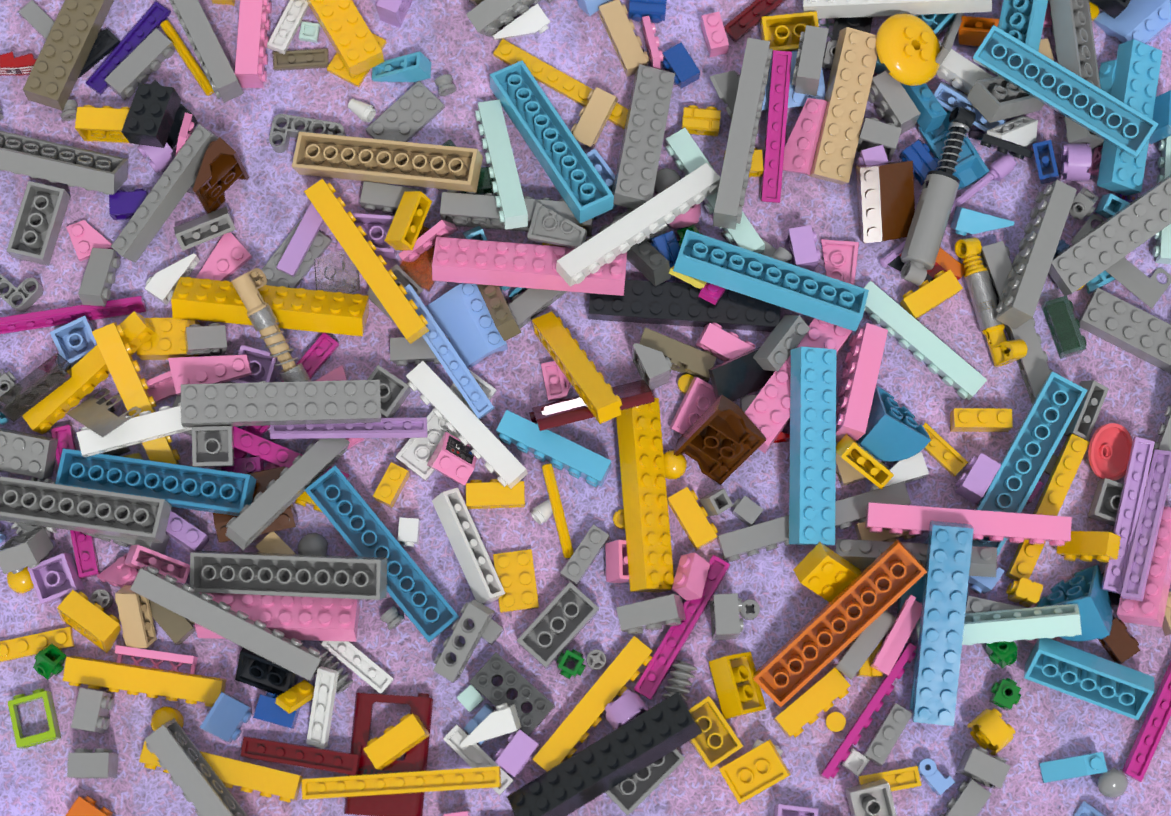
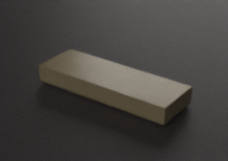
(301, 59)

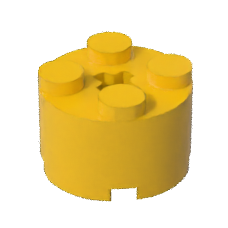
(991, 731)

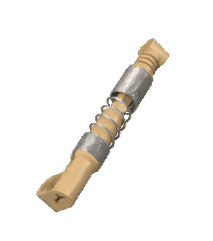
(265, 322)

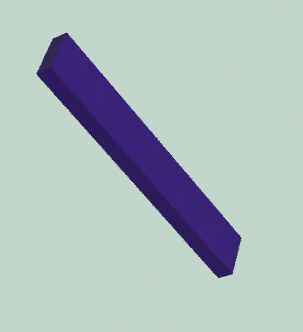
(144, 27)

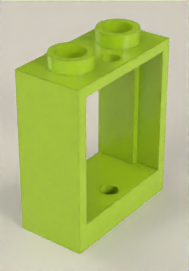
(51, 735)

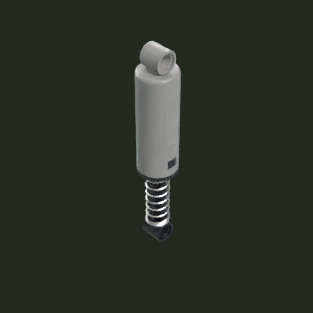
(935, 203)

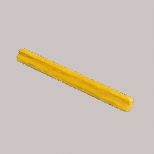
(187, 57)
(557, 510)

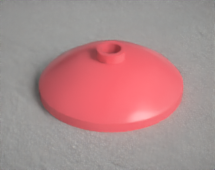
(1110, 451)

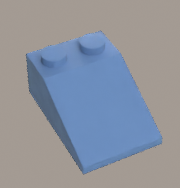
(227, 717)

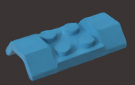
(970, 167)

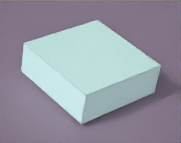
(309, 32)
(470, 698)

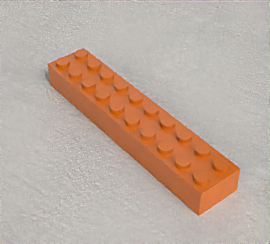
(839, 623)

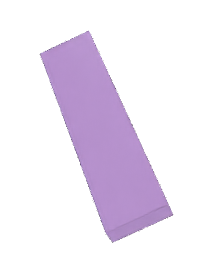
(300, 242)

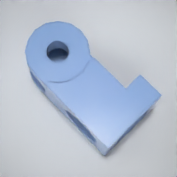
(930, 774)

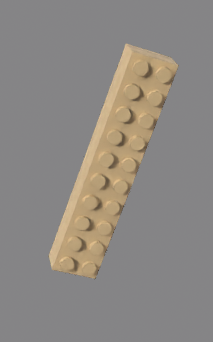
(387, 161)

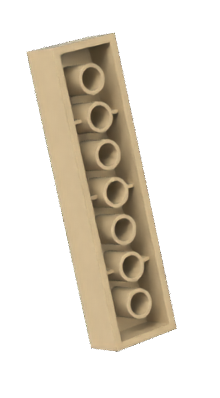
(846, 105)

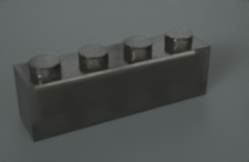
(35, 387)

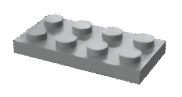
(406, 115)
(278, 278)

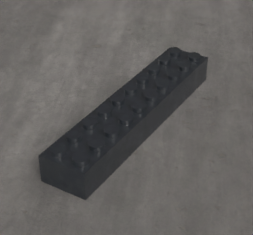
(681, 306)
(608, 761)

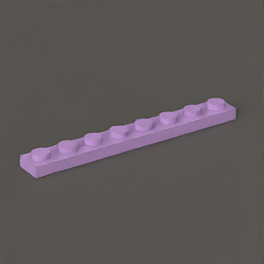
(385, 429)
(1128, 512)
(1147, 526)

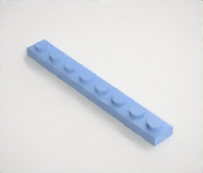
(451, 360)

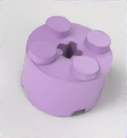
(159, 157)
(1076, 161)
(624, 709)

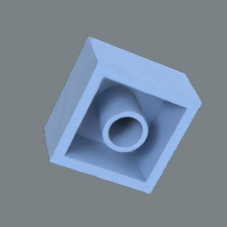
(74, 339)

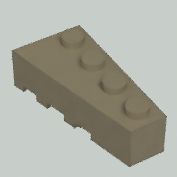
(683, 357)

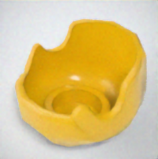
(674, 465)
(20, 582)
(164, 715)

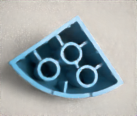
(892, 430)
(1092, 602)

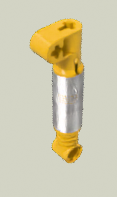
(985, 305)

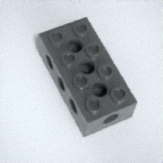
(512, 680)

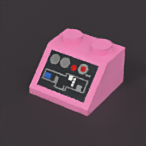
(453, 459)

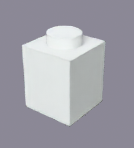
(408, 531)

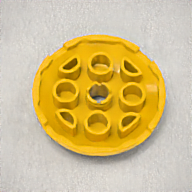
(908, 49)

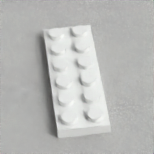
(418, 451)

